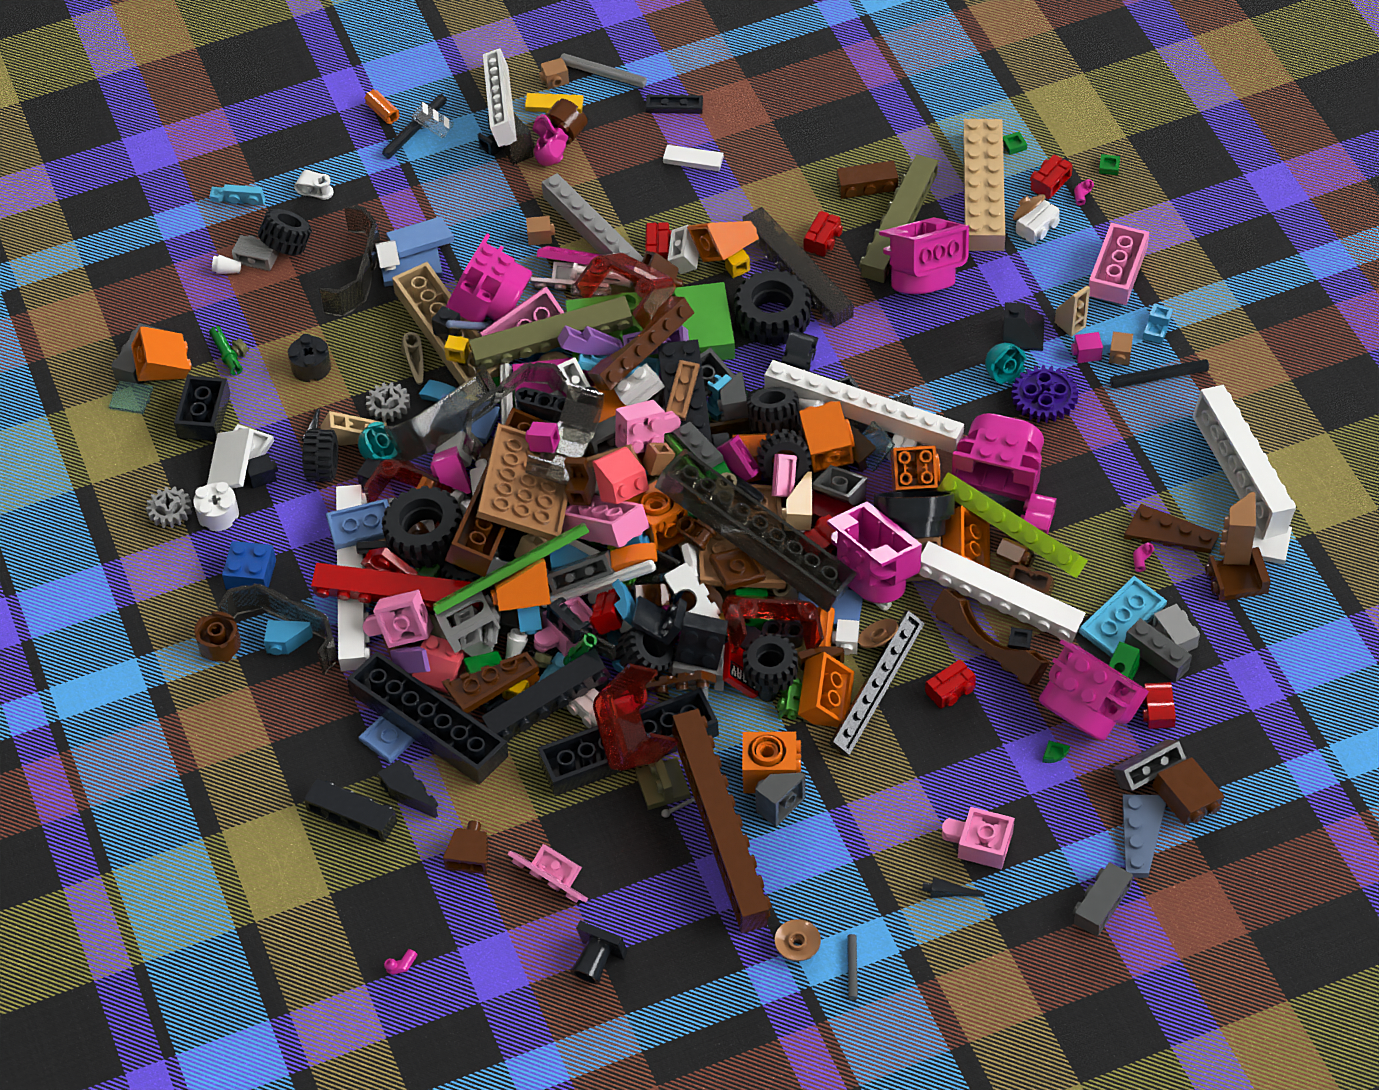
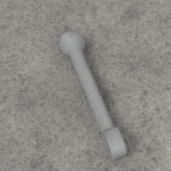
(666, 813)

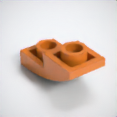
(632, 554)

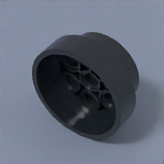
(917, 511)

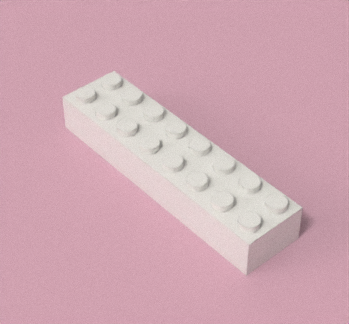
(1243, 460)

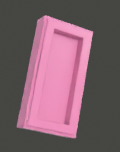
(783, 475)

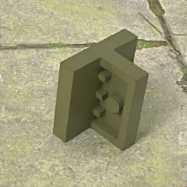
(662, 783)

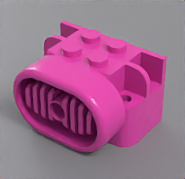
(926, 254)
(489, 285)
(1000, 456)
(876, 551)
(1090, 692)

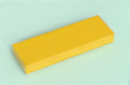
(543, 102)

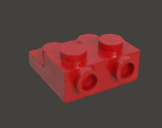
(385, 560)

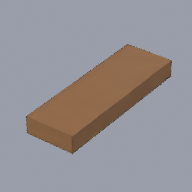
(683, 388)

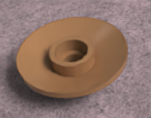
(1027, 205)
(878, 633)
(797, 931)

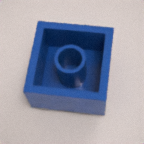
(248, 564)

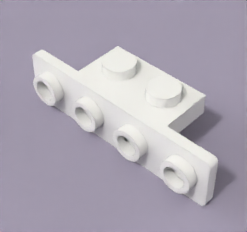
(560, 277)

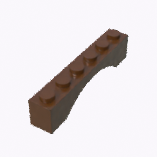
(619, 364)
(957, 612)

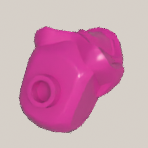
(550, 143)

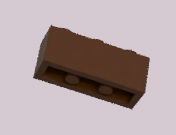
(867, 179)

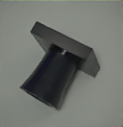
(596, 951)

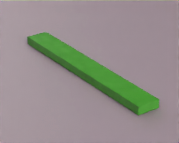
(510, 568)

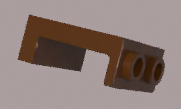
(1238, 581)

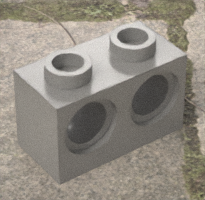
(473, 642)

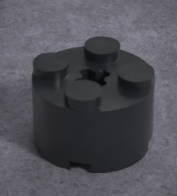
(800, 350)
(309, 358)

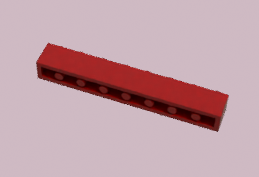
(373, 585)

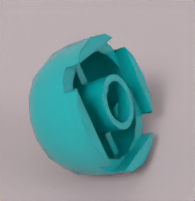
(1005, 362)
(375, 443)

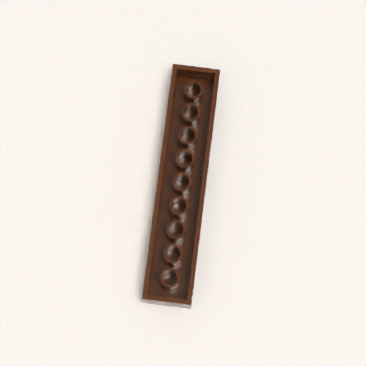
(478, 538)
(720, 821)

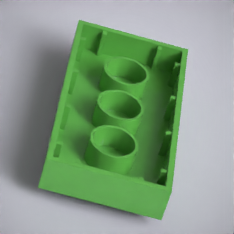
(708, 324)

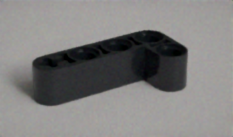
(541, 404)
(785, 629)

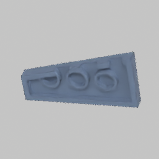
(1141, 830)

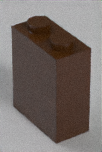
(1188, 791)

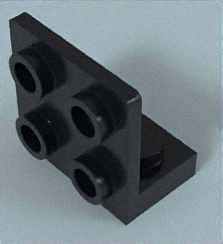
(658, 622)

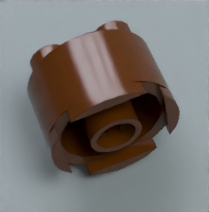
(565, 116)
(217, 636)

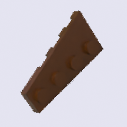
(1164, 528)
(699, 678)
(479, 687)

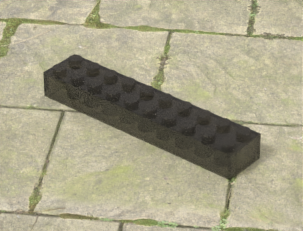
(755, 530)

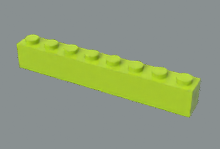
(1013, 525)

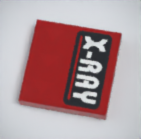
(733, 671)

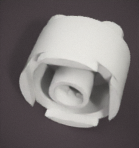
(216, 506)

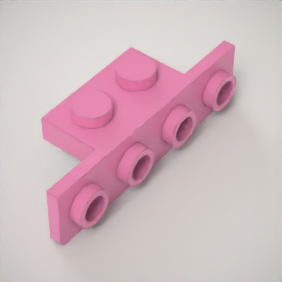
(553, 867)

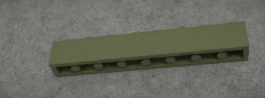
(900, 212)
(543, 334)

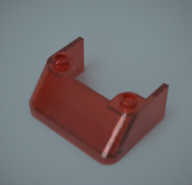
(651, 284)
(403, 471)
(742, 607)
(621, 722)

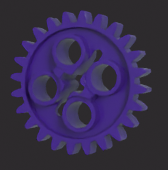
(1044, 393)

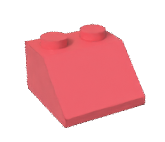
(619, 476)
(442, 661)

